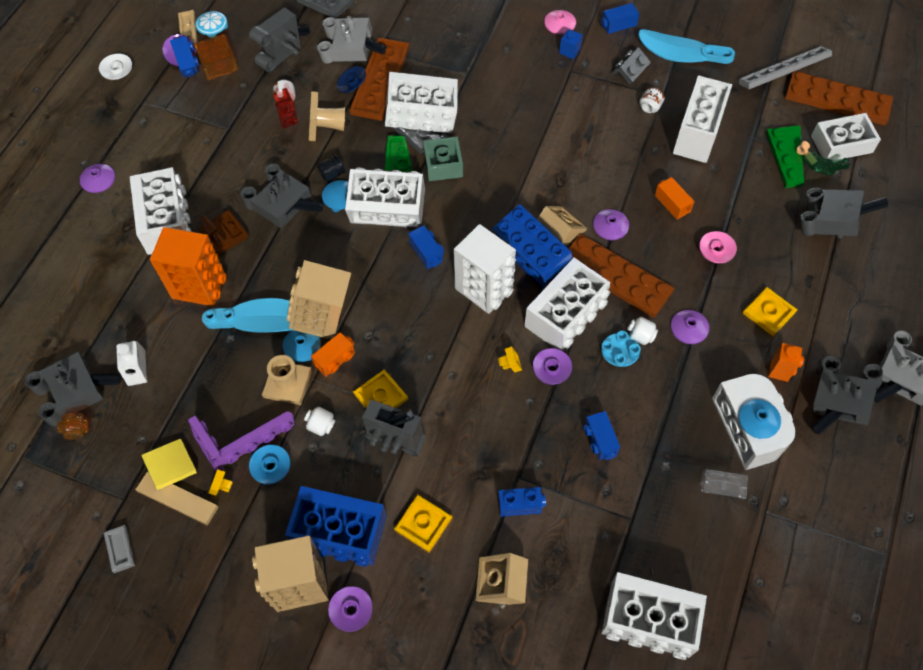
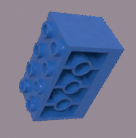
(536, 247)
(338, 525)

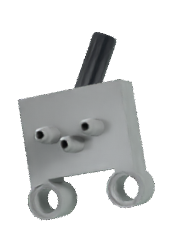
(350, 40)
(901, 370)

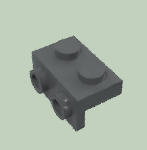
(632, 65)

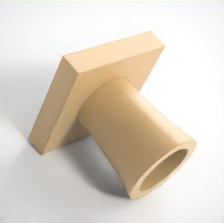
(324, 117)
(286, 380)

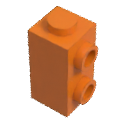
(674, 198)
(333, 354)
(786, 362)

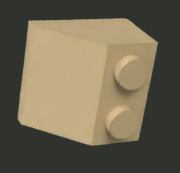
(561, 224)
(502, 579)

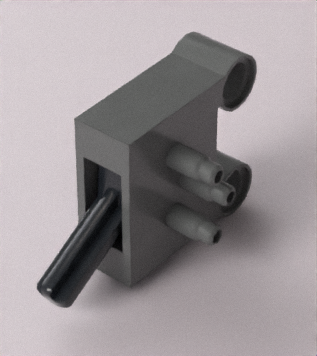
(280, 198)

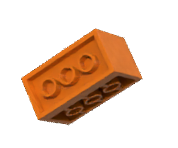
(188, 266)

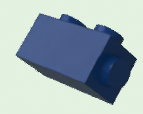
(620, 18)
(184, 56)
(426, 247)
(602, 436)
(521, 501)

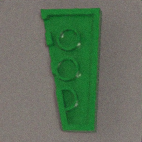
(784, 146)
(397, 155)

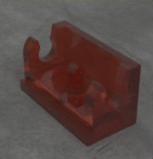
(285, 109)

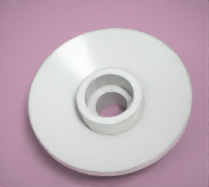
(115, 66)

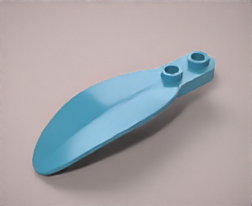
(684, 49)
(251, 316)

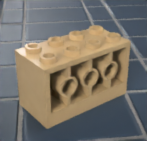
(317, 299)
(290, 574)

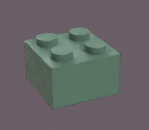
(443, 159)

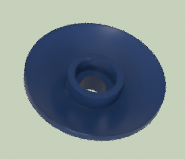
(351, 79)

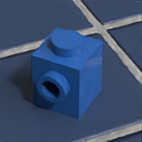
(570, 43)

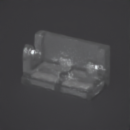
(724, 483)

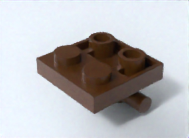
(223, 231)

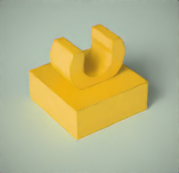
(511, 360)
(219, 483)

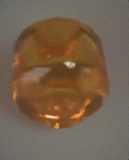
(73, 426)

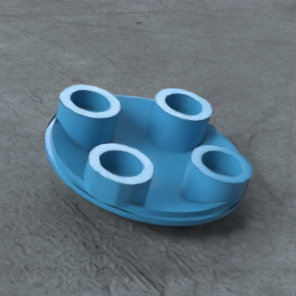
(335, 195)

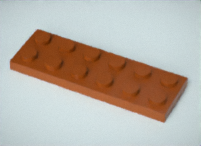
(372, 93)
(839, 97)
(626, 279)

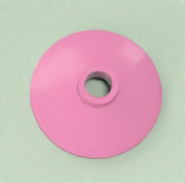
(559, 22)
(720, 241)

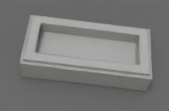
(119, 549)

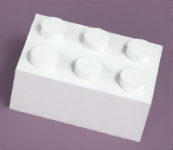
(845, 137)

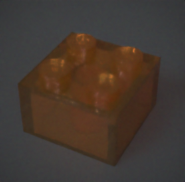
(216, 57)

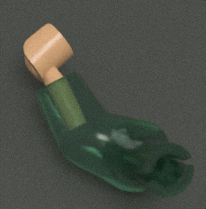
(819, 164)

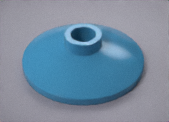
(303, 351)
(755, 425)
(263, 458)

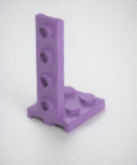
(243, 445)

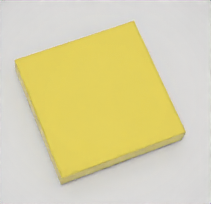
(169, 464)

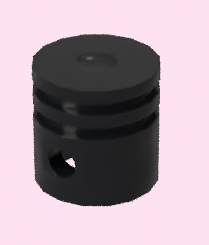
(331, 168)

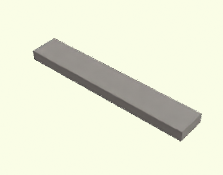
(785, 67)

